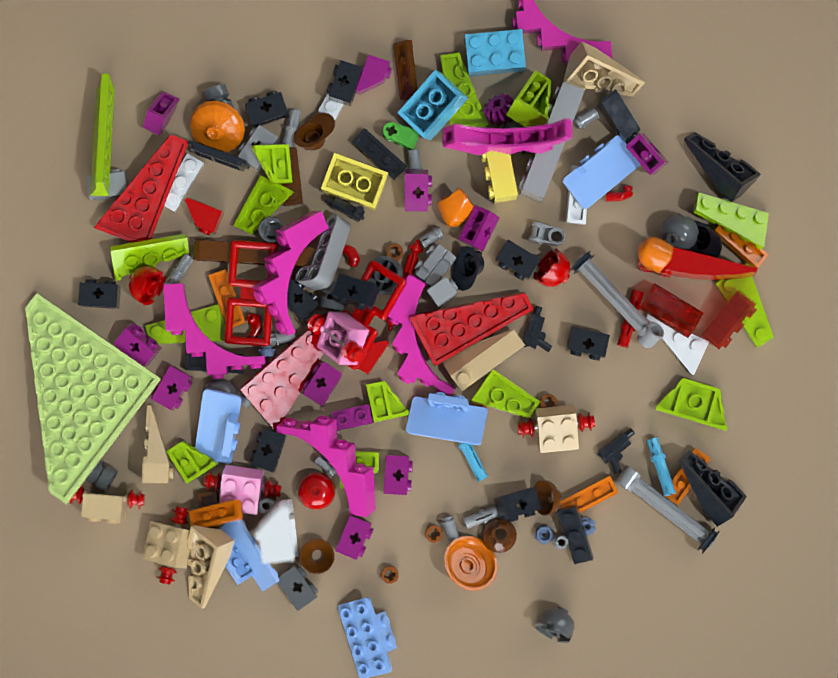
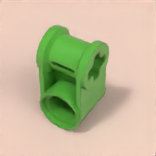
(404, 137)

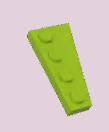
(470, 112)
(735, 218)
(132, 256)
(208, 320)
(757, 326)

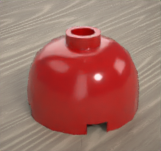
(553, 270)
(145, 284)
(316, 490)

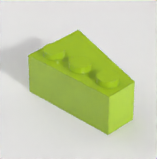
(532, 102)

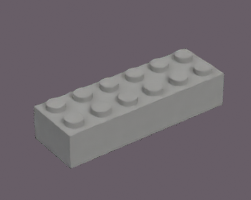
(543, 165)

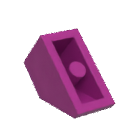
(373, 74)
(160, 113)

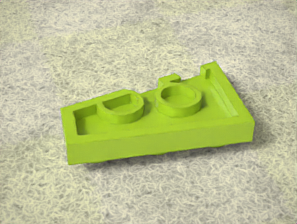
(505, 396)

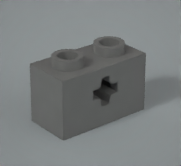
(287, 583)

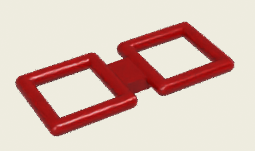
(247, 295)
(365, 317)

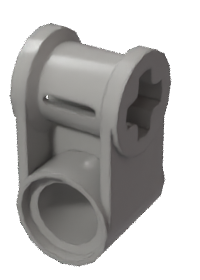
(544, 234)

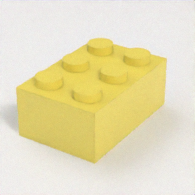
(501, 177)
(354, 182)

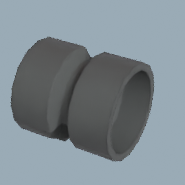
(218, 93)
(268, 229)
(326, 301)
(102, 476)

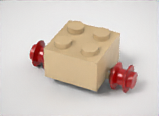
(556, 428)
(106, 506)
(168, 545)

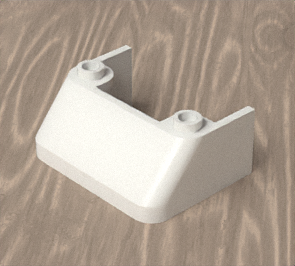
(278, 534)

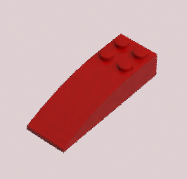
(703, 267)

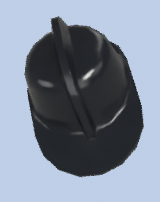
(708, 241)
(467, 267)

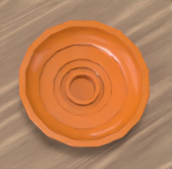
(217, 126)
(470, 563)

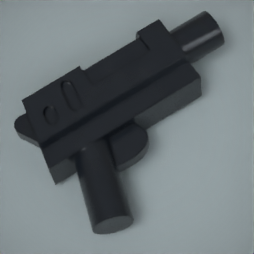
(346, 208)
(533, 335)
(612, 450)

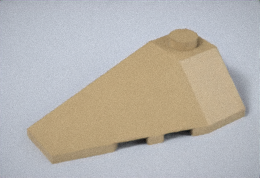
(594, 70)
(481, 358)
(157, 462)
(209, 555)

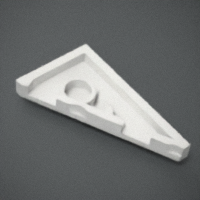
(686, 349)

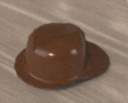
(314, 132)

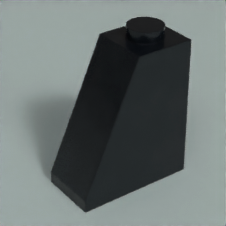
(618, 116)

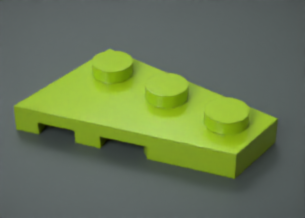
(261, 204)

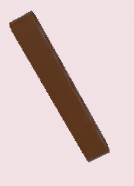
(220, 252)

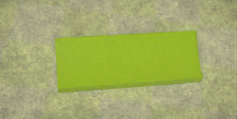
(102, 137)

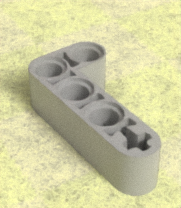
(327, 255)

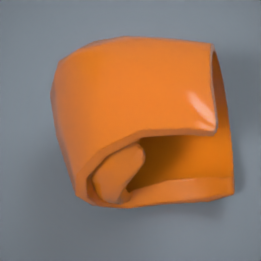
(455, 208)
(655, 253)

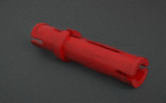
(626, 327)

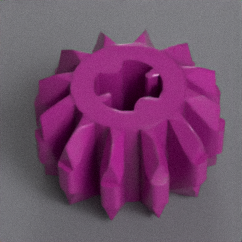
(497, 109)

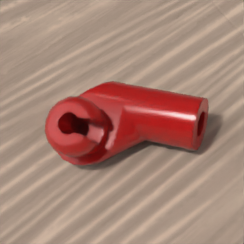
(620, 196)
(352, 255)
(255, 324)

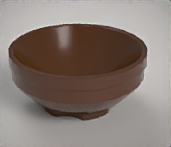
(544, 491)
(490, 540)
(306, 556)

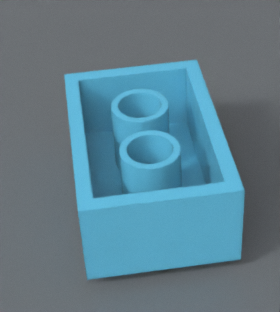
(495, 52)
(432, 105)

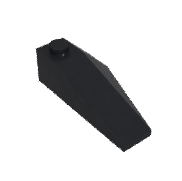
(726, 173)
(717, 496)

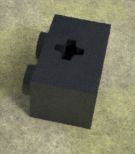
(346, 94)
(276, 111)
(528, 260)
(364, 291)
(109, 300)
(309, 304)
(599, 341)
(276, 444)
(527, 500)

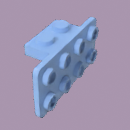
(600, 172)
(447, 418)
(218, 425)
(246, 557)
(368, 637)

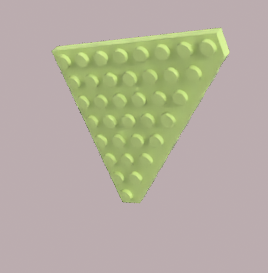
(82, 391)

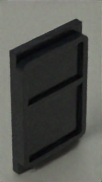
(218, 156)

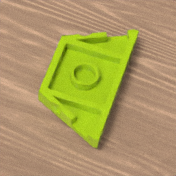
(695, 403)

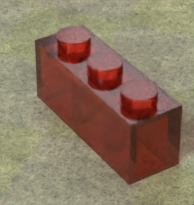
(671, 310)
(730, 320)

